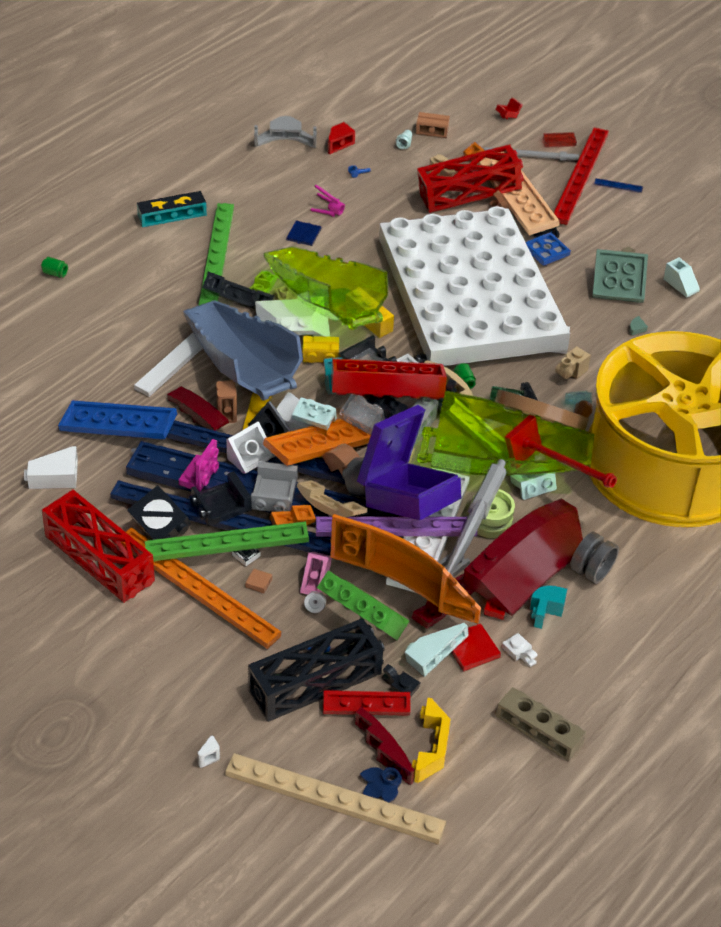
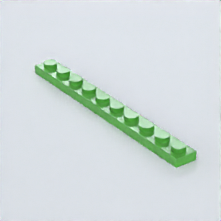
(218, 247)

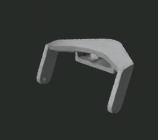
(285, 129)

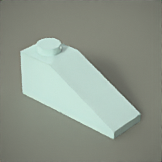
(433, 648)

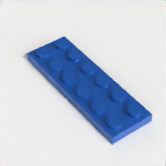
(118, 419)

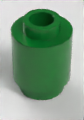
(54, 267)
(465, 373)

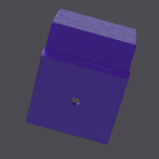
(396, 484)

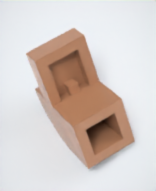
(339, 457)

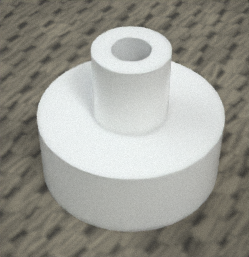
(315, 602)

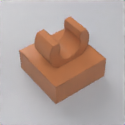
(499, 201)

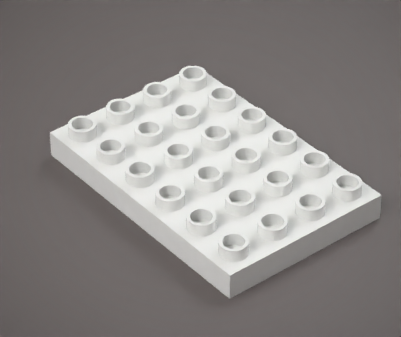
(472, 287)

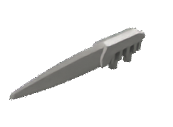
(477, 511)

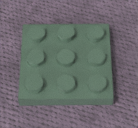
(620, 275)

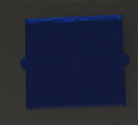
(304, 233)

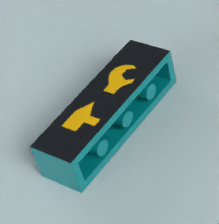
(171, 209)

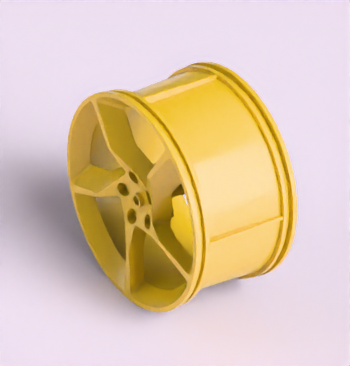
(680, 382)

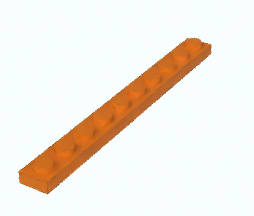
(213, 597)

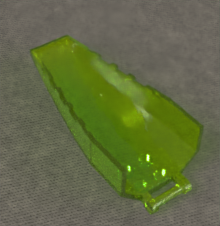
(332, 287)
(473, 438)

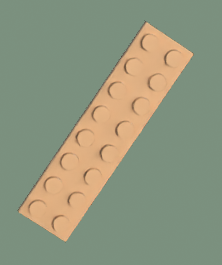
(527, 205)

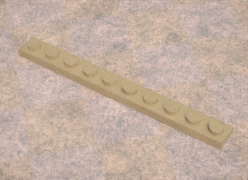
(336, 798)

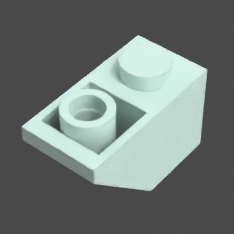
(681, 277)

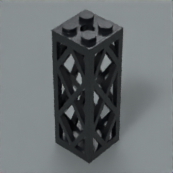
(364, 654)

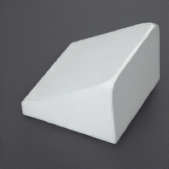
(209, 752)

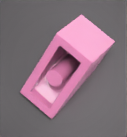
(315, 570)

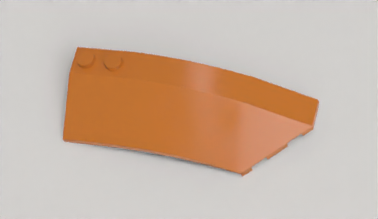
(403, 563)

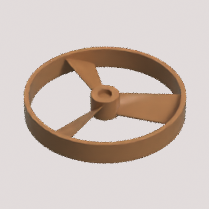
(546, 411)

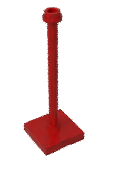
(525, 440)

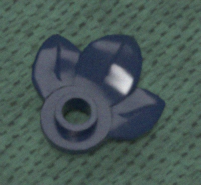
(379, 785)

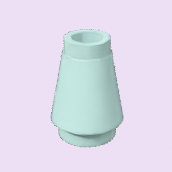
(404, 140)

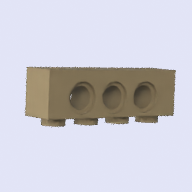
(564, 744)

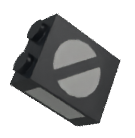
(159, 515)

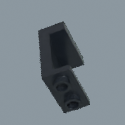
(222, 500)

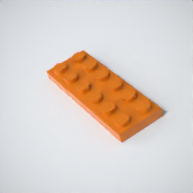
(314, 441)

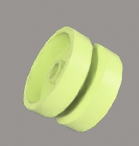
(499, 516)

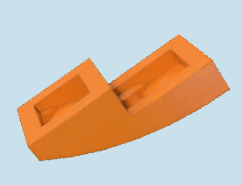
(298, 513)

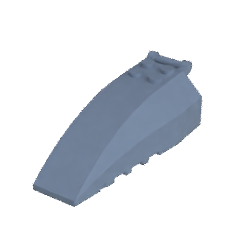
(247, 349)

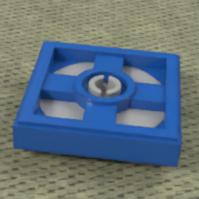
(547, 249)

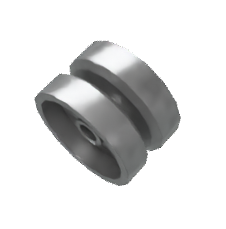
(594, 557)

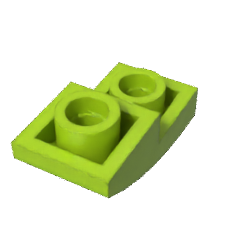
(264, 281)

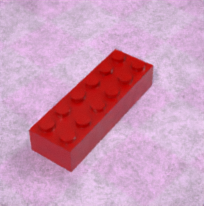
(388, 378)

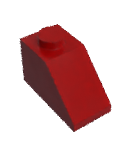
(340, 137)

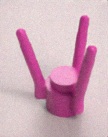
(335, 205)

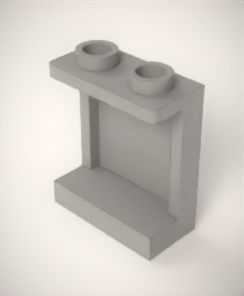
(274, 487)

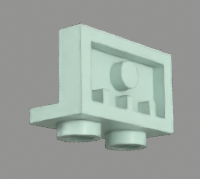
(314, 413)
(534, 484)

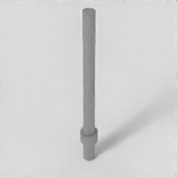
(562, 156)

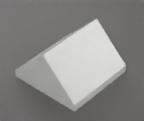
(247, 448)

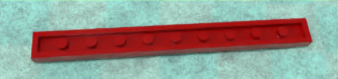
(580, 175)

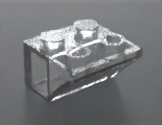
(361, 413)

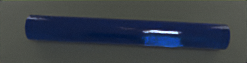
(619, 185)

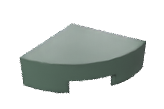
(637, 326)

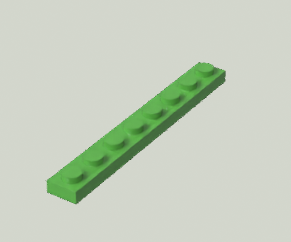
(228, 541)

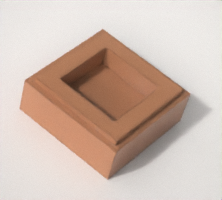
(259, 580)

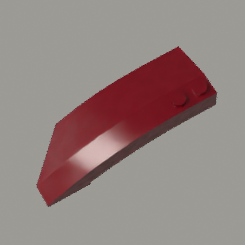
(526, 556)

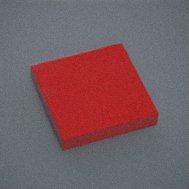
(476, 649)

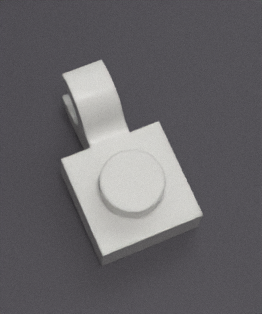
(519, 648)

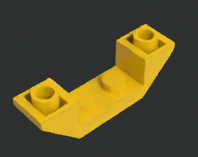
(430, 763)

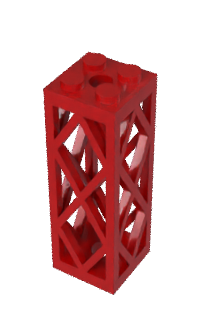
(433, 186)
(131, 578)

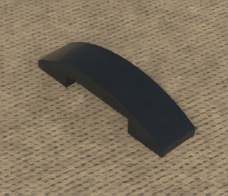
(234, 292)

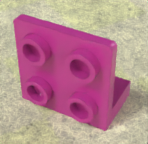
(201, 468)

